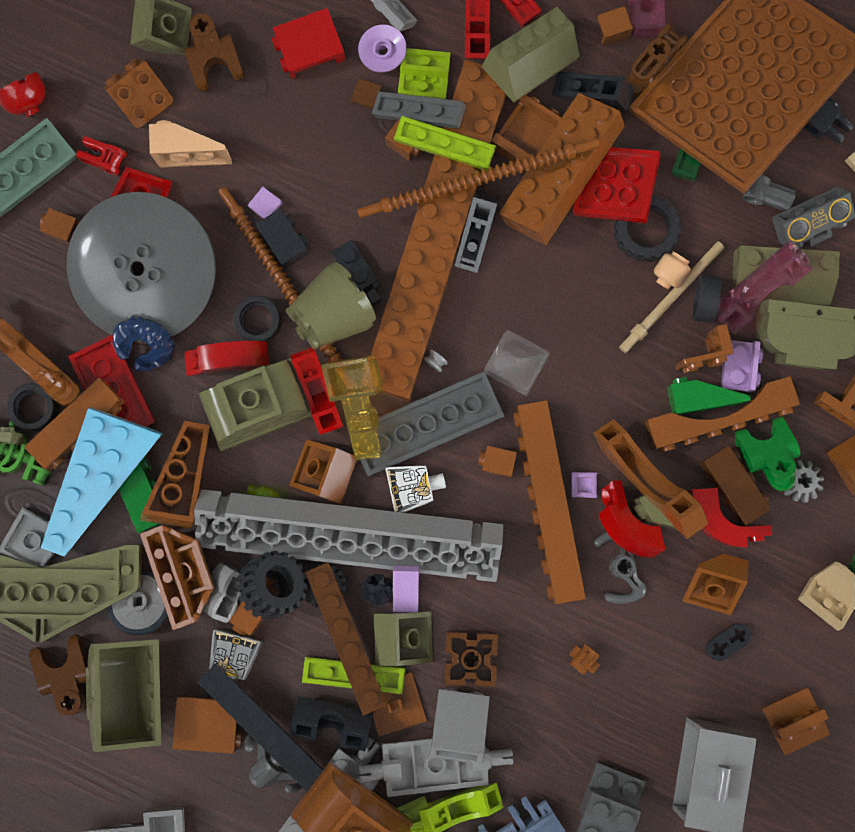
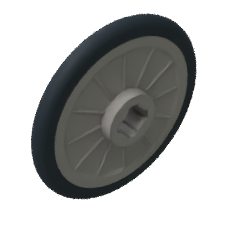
(144, 618)

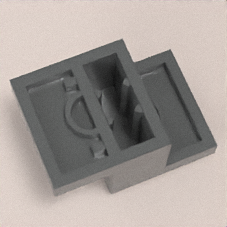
(610, 801)

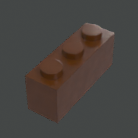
(736, 485)

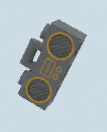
(814, 218)

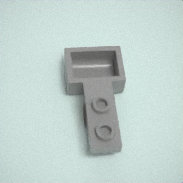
(155, 820)

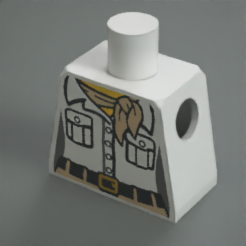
(412, 486)

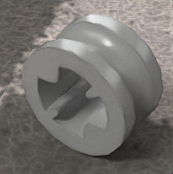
(435, 360)

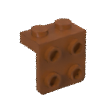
(138, 92)

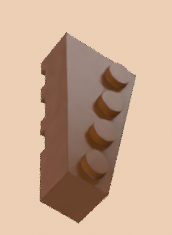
(178, 485)

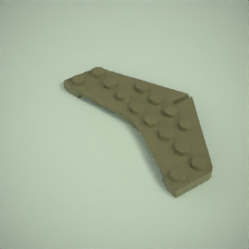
(66, 590)

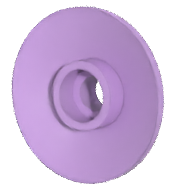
(380, 38)

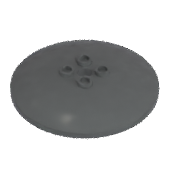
(161, 237)

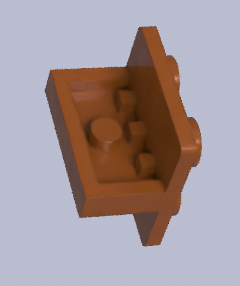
(796, 721)

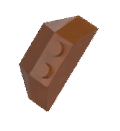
(179, 573)

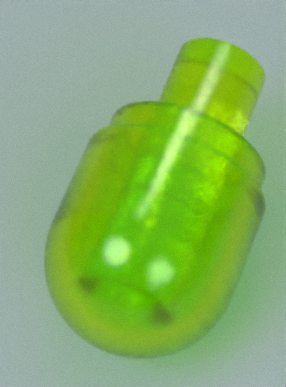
(262, 491)

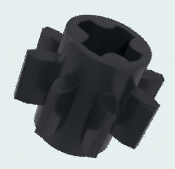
(377, 589)

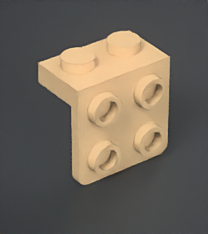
(831, 594)

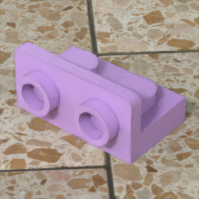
(742, 367)

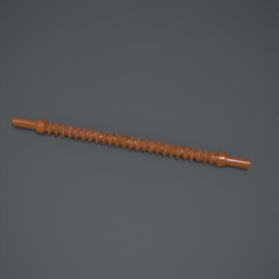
(568, 151)

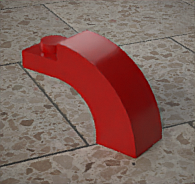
(477, 29)
(226, 356)
(314, 386)
(625, 528)

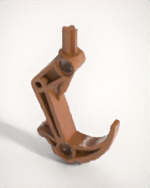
(37, 365)

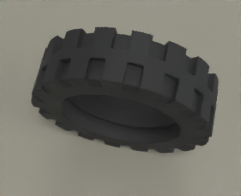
(650, 254)

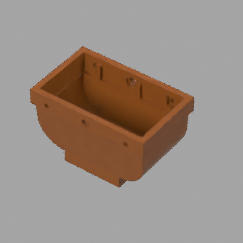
(345, 805)

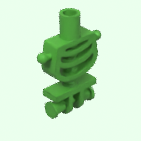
(12, 452)

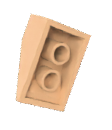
(180, 147)

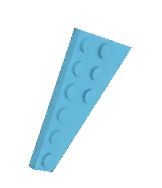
(99, 465)

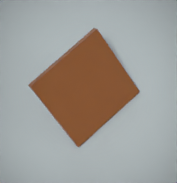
(401, 709)

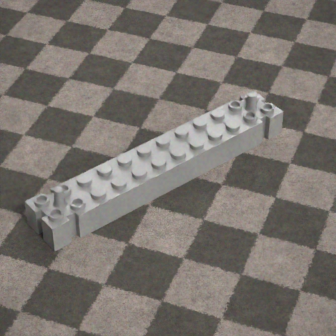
(348, 535)

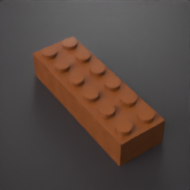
(551, 190)

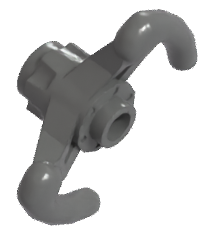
(638, 587)
(268, 769)

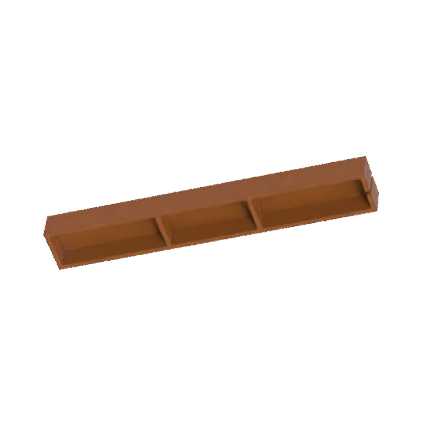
(433, 244)

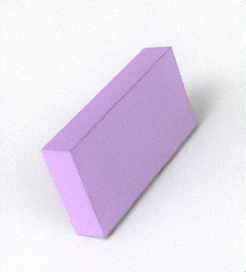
(405, 588)

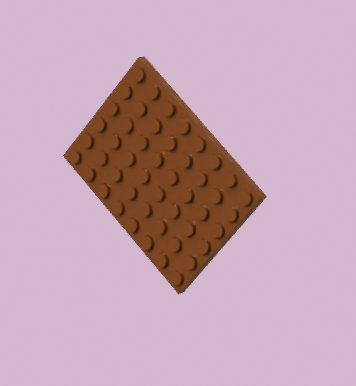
(748, 84)

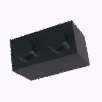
(282, 238)

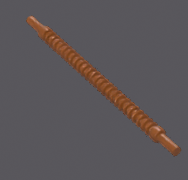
(238, 213)

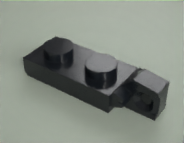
(361, 274)

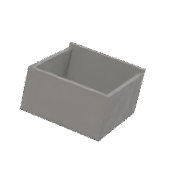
(713, 776)

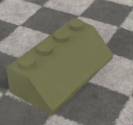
(533, 54)
(813, 288)

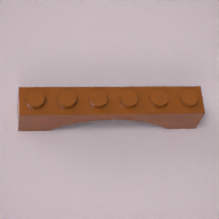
(770, 398)
(673, 502)

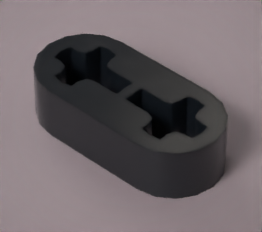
(732, 646)

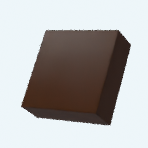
(365, 93)

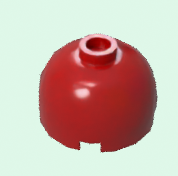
(23, 95)

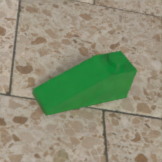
(699, 396)

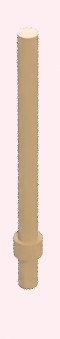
(640, 330)

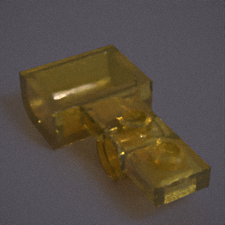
(352, 384)

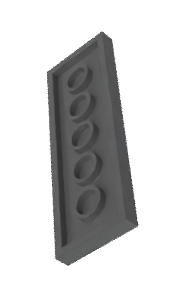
(434, 421)

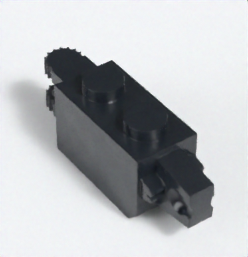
(822, 121)

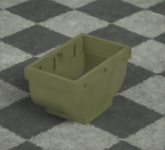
(805, 335)
(255, 404)
(123, 695)

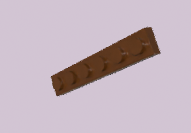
(345, 639)

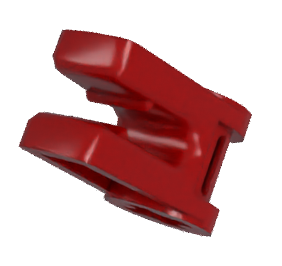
(108, 161)

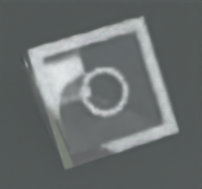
(516, 362)

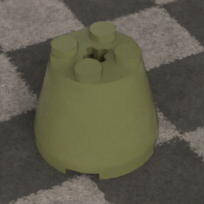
(331, 308)

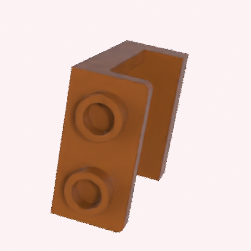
(526, 129)
(204, 726)

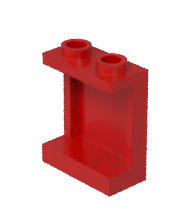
(307, 42)

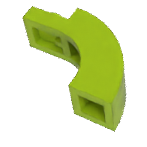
(460, 807)

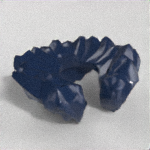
(152, 334)

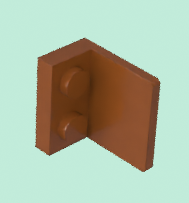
(717, 343)

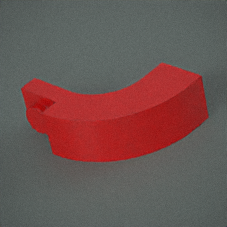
(720, 528)

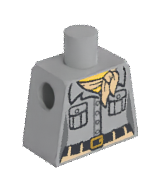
(234, 652)

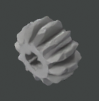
(807, 490)

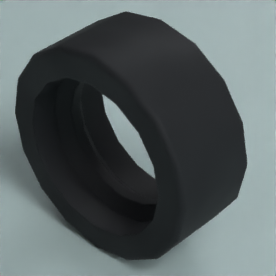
(706, 298)
(252, 301)
(14, 402)

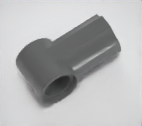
(770, 194)

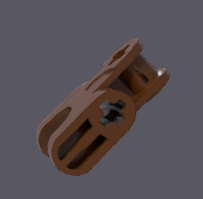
(210, 51)
(654, 58)
(63, 681)

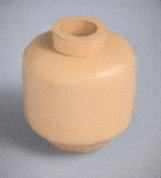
(672, 270)

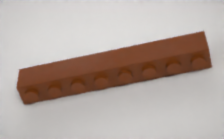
(550, 503)

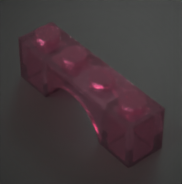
(782, 268)

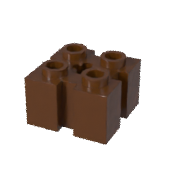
(482, 670)

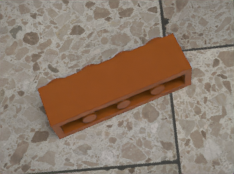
(61, 434)

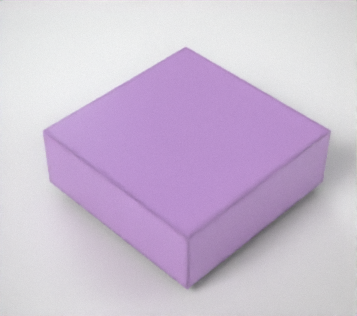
(264, 203)
(583, 485)

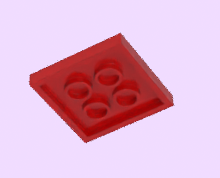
(620, 186)

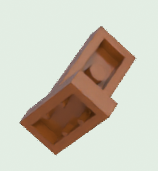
(840, 408)

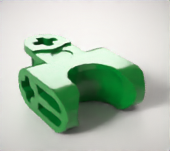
(771, 455)

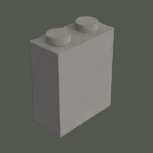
(460, 726)

